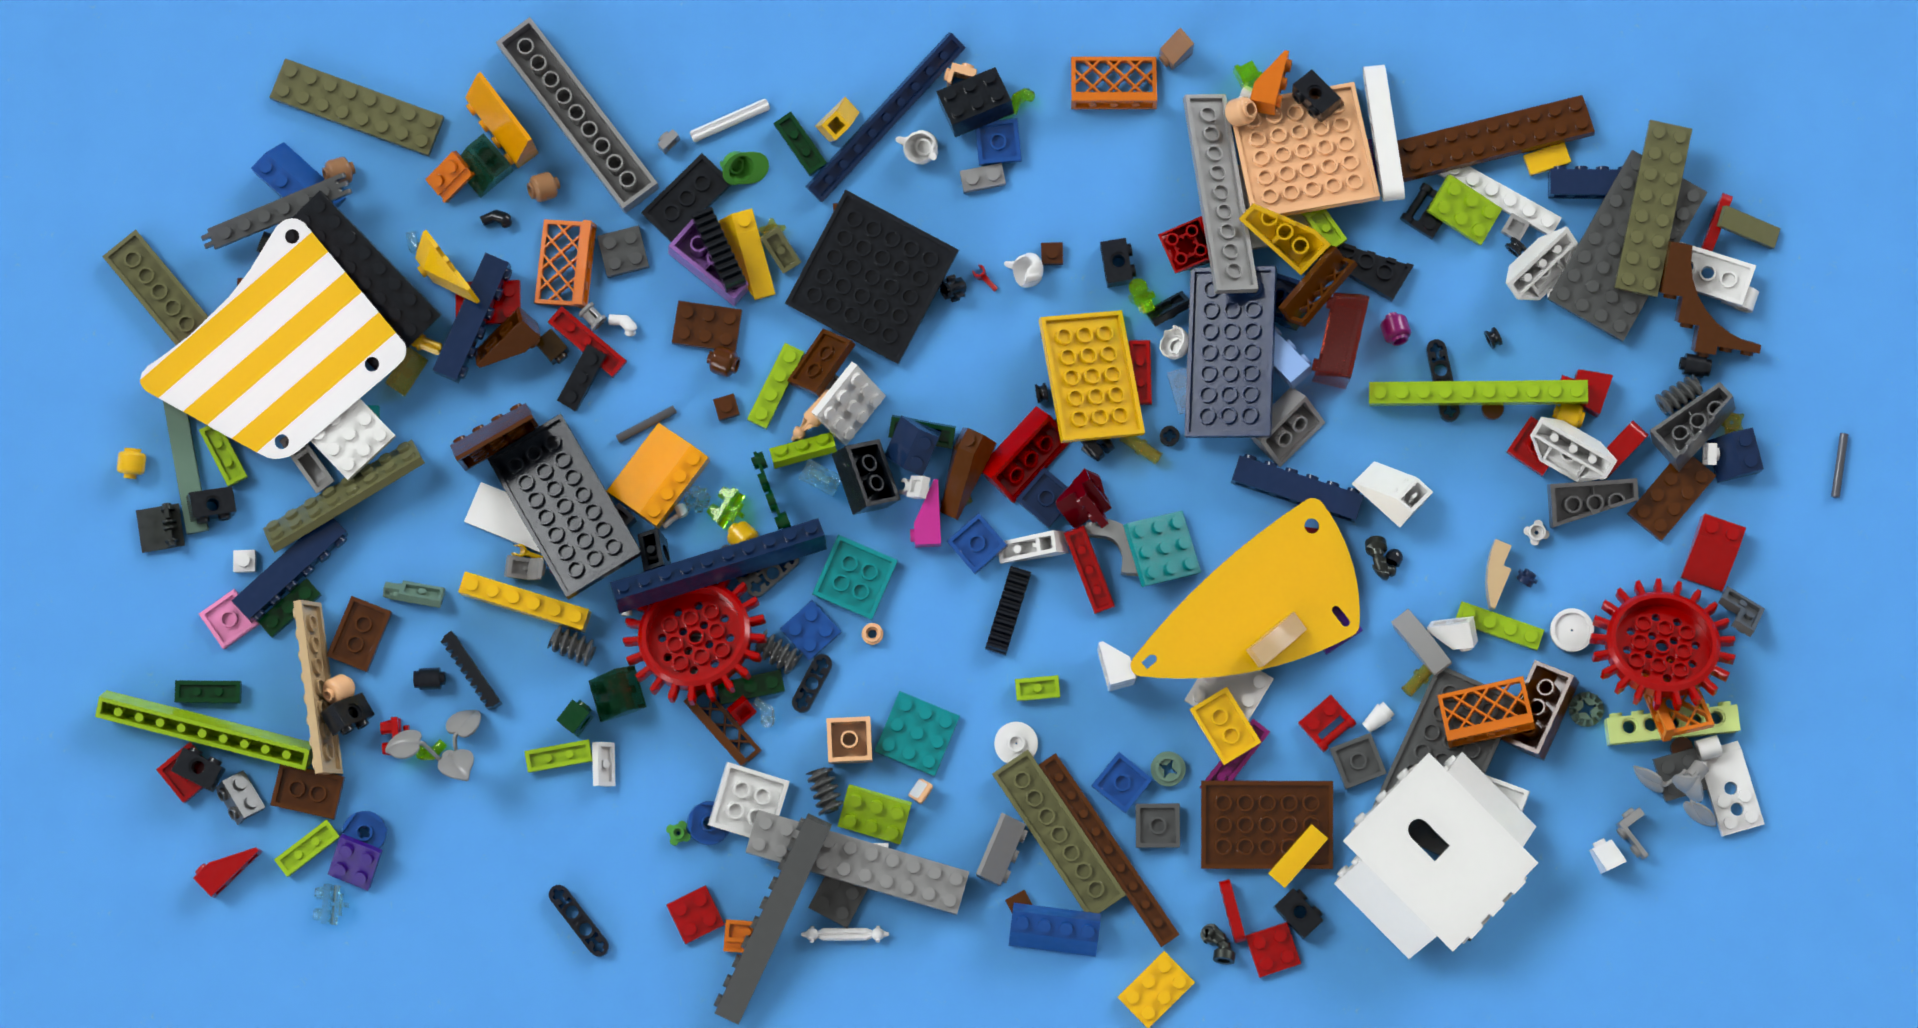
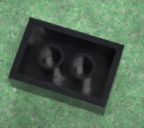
(975, 102)
(866, 476)

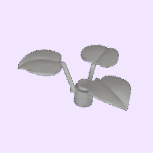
(454, 762)
(1689, 783)

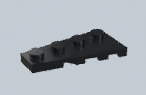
(1376, 272)

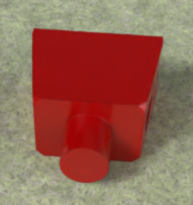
(1597, 389)

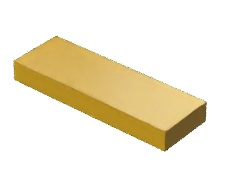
(1298, 855)

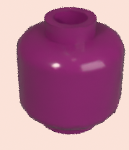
(1395, 329)

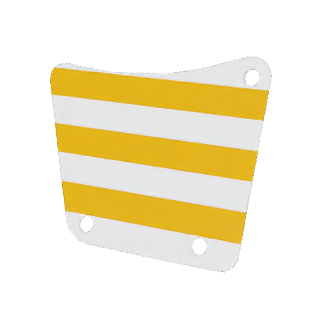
(279, 350)

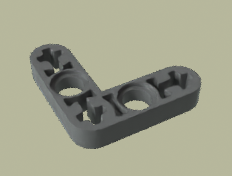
(754, 577)

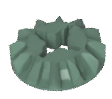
(1582, 718)
(1177, 765)

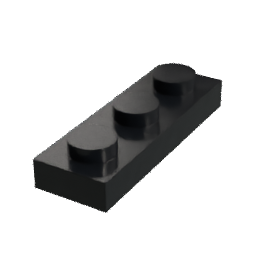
(582, 377)

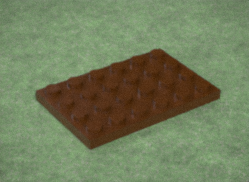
(1259, 820)

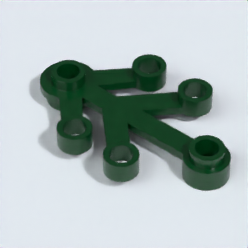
(760, 463)

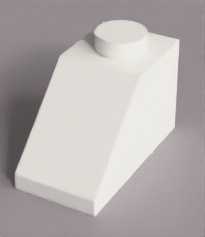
(1455, 632)
(1606, 855)

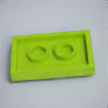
(1464, 210)
(874, 814)

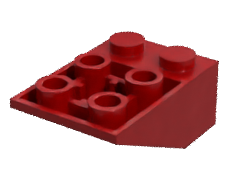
(1186, 245)

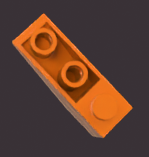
(1269, 85)

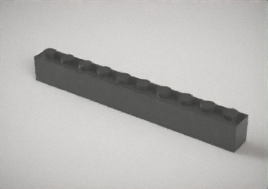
(772, 919)

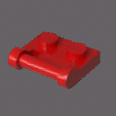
(1323, 716)

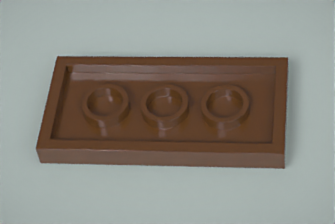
(1670, 497)

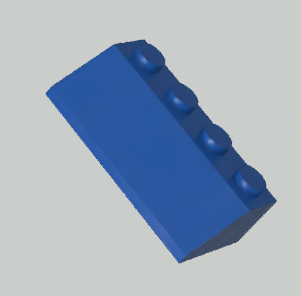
(287, 172)
(1054, 929)

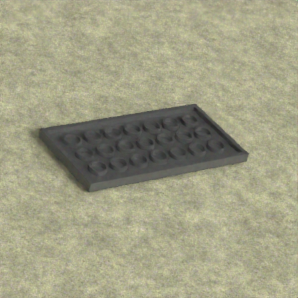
(1591, 272)
(1429, 736)

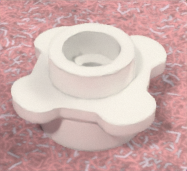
(1542, 532)

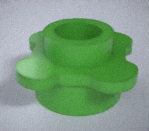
(684, 835)

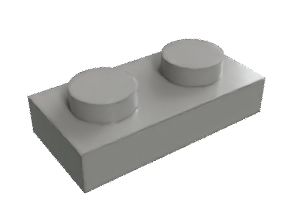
(982, 178)

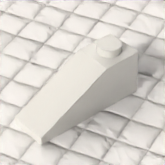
(1034, 547)

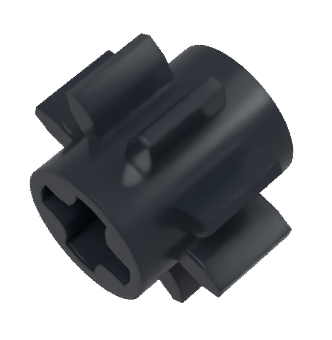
(953, 288)

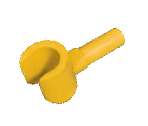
(524, 552)

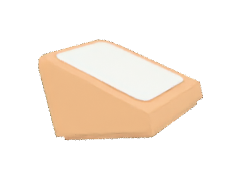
(920, 791)

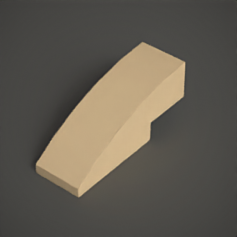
(1496, 572)
(1276, 640)

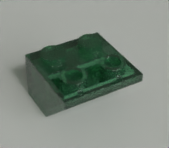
(486, 163)
(617, 693)

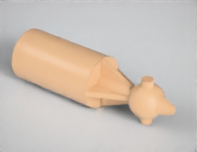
(809, 421)

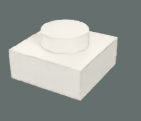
(1710, 454)
(244, 561)

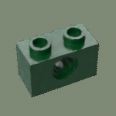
(575, 717)

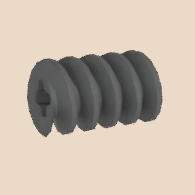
(1679, 395)
(572, 645)
(778, 653)
(825, 790)

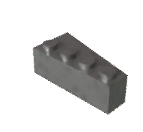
(1692, 425)
(1581, 499)

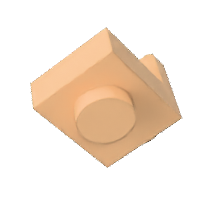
(960, 71)

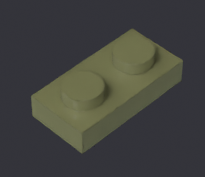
(780, 249)

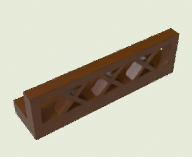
(1314, 285)
(721, 736)

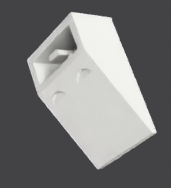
(1392, 491)

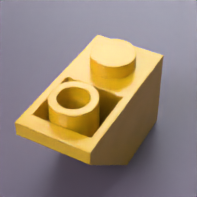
(837, 120)

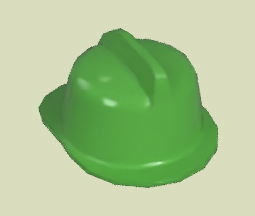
(744, 167)

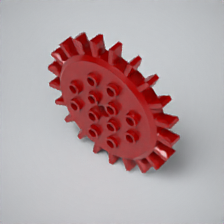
(660, 621)
(1694, 629)

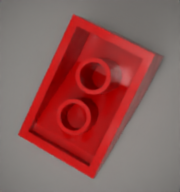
(1713, 552)

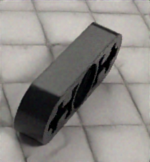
(824, 671)

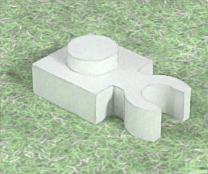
(916, 487)

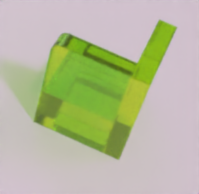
(1246, 74)

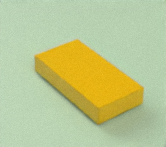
(1546, 159)

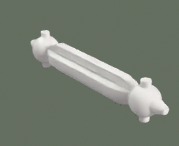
(845, 934)

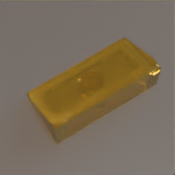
(406, 372)

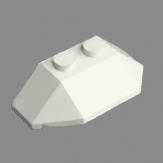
(1541, 265)
(1571, 451)

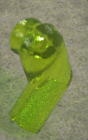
(1021, 96)
(438, 748)

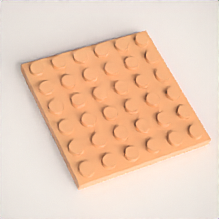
(1307, 164)

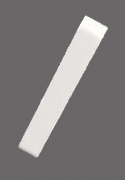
(1383, 133)

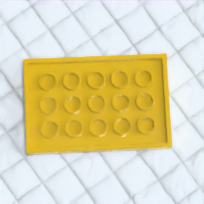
(1091, 376)

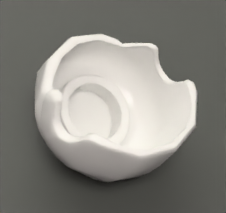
(1174, 343)

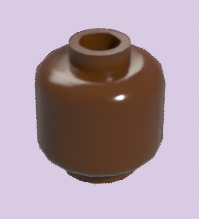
(723, 361)

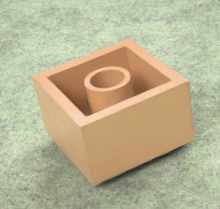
(849, 740)

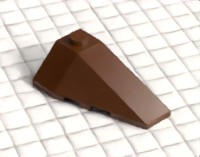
(966, 466)

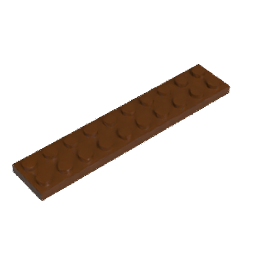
(1494, 138)

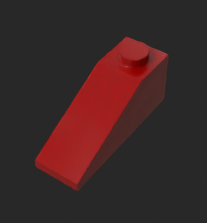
(221, 872)

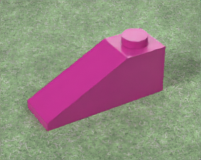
(927, 524)

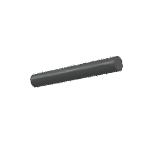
(646, 424)
(1839, 466)

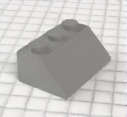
(1292, 425)
(1002, 850)

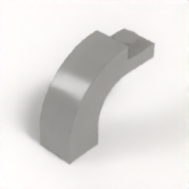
(1115, 533)

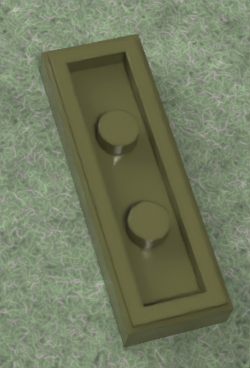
(1748, 227)

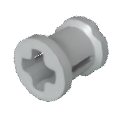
(592, 316)

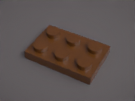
(706, 326)
(821, 362)
(359, 634)
(307, 791)

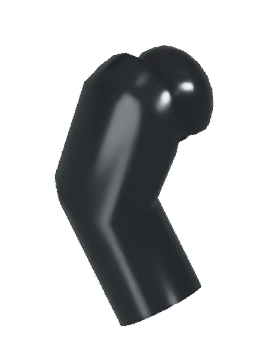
(498, 216)

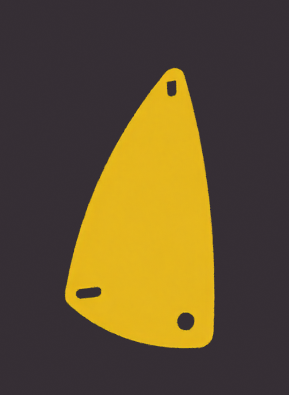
(1253, 592)

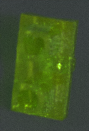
(1141, 295)
(729, 508)

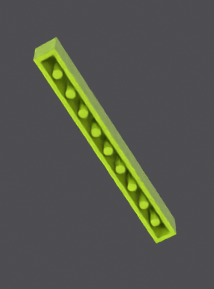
(1478, 393)
(204, 730)

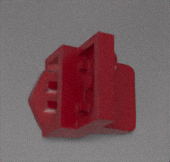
(1084, 500)

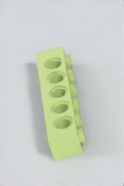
(1616, 735)

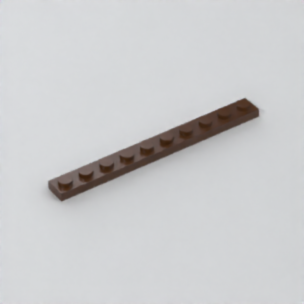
(1109, 851)

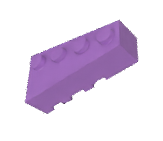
(692, 254)

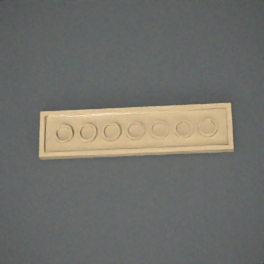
(315, 672)

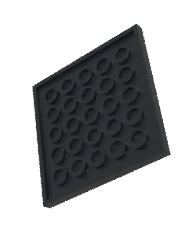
(872, 276)

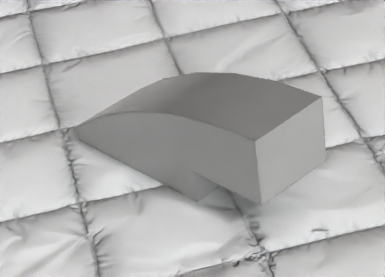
(310, 466)
(1421, 642)

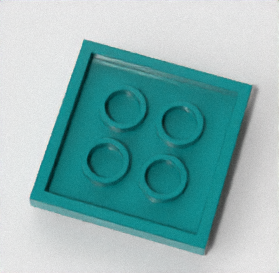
(1162, 548)
(855, 577)
(917, 733)

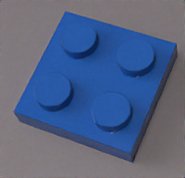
(998, 142)
(977, 543)
(810, 630)
(1122, 782)

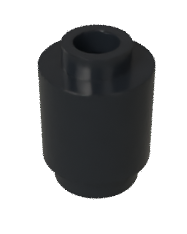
(1695, 365)
(429, 678)

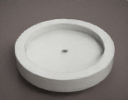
(1570, 620)
(1015, 733)

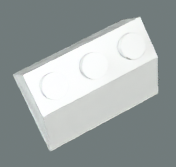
(1115, 667)

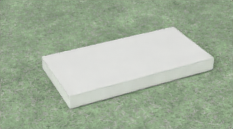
(496, 514)

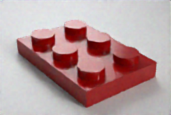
(505, 307)

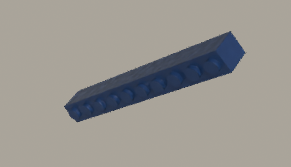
(718, 565)

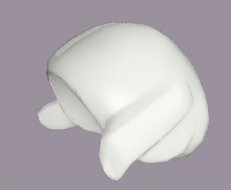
(919, 147)
(1026, 269)

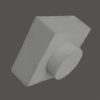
(668, 140)
(1515, 227)

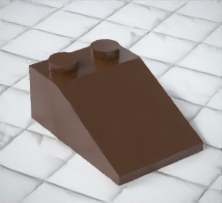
(511, 338)

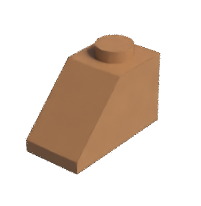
(1176, 49)

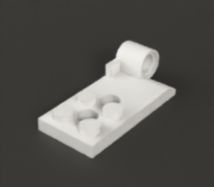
(1729, 282)
(1728, 765)

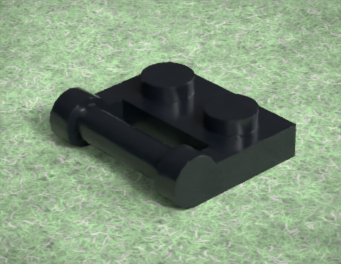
(1427, 224)

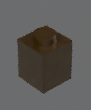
(553, 347)

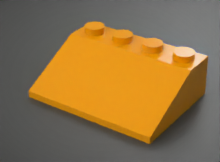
(500, 121)
(658, 475)

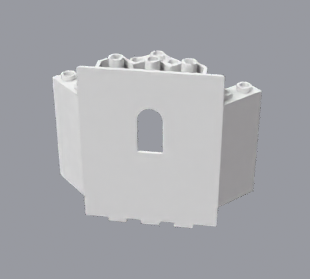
(1467, 884)

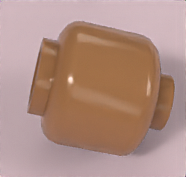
(338, 166)
(543, 187)

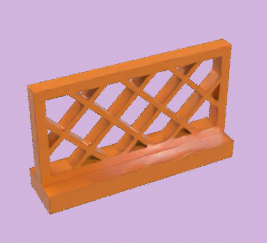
(1115, 99)
(583, 263)
(1665, 723)
(1494, 728)

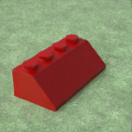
(1024, 454)

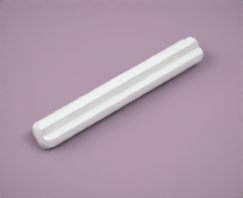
(729, 120)

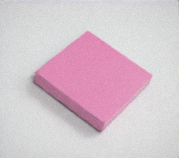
(226, 620)

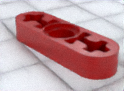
(1714, 231)
(1232, 911)

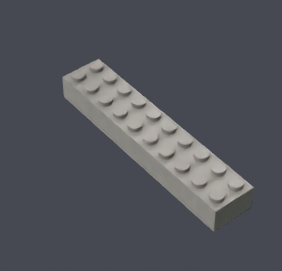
(577, 115)
(865, 864)

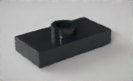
(1168, 308)

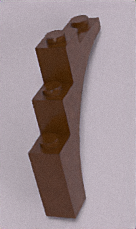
(1708, 334)

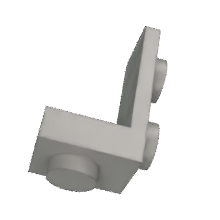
(524, 568)
(1629, 818)

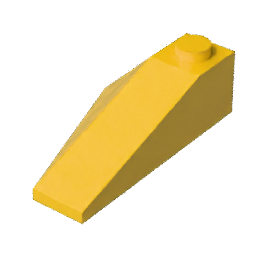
(747, 247)

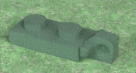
(414, 593)

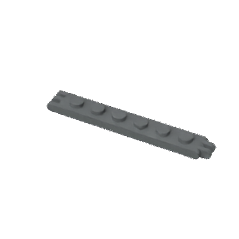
(272, 213)

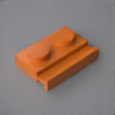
(450, 176)
(735, 934)

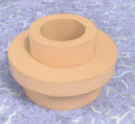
(869, 627)

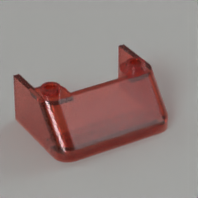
(1340, 339)

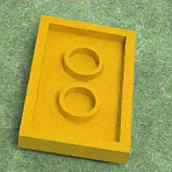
(1225, 726)
(1156, 989)

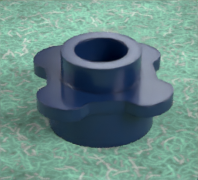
(1527, 577)

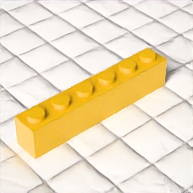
(524, 602)

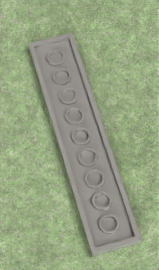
(1220, 194)

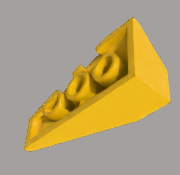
(1288, 238)
(440, 269)

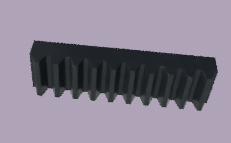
(718, 249)
(1008, 610)
(473, 673)

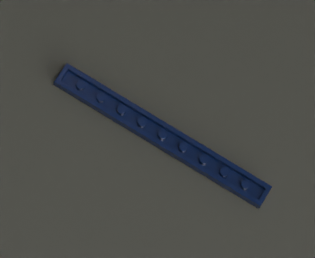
(885, 117)

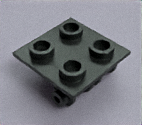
(160, 527)

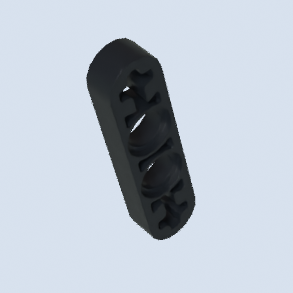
(1447, 377)
(576, 922)

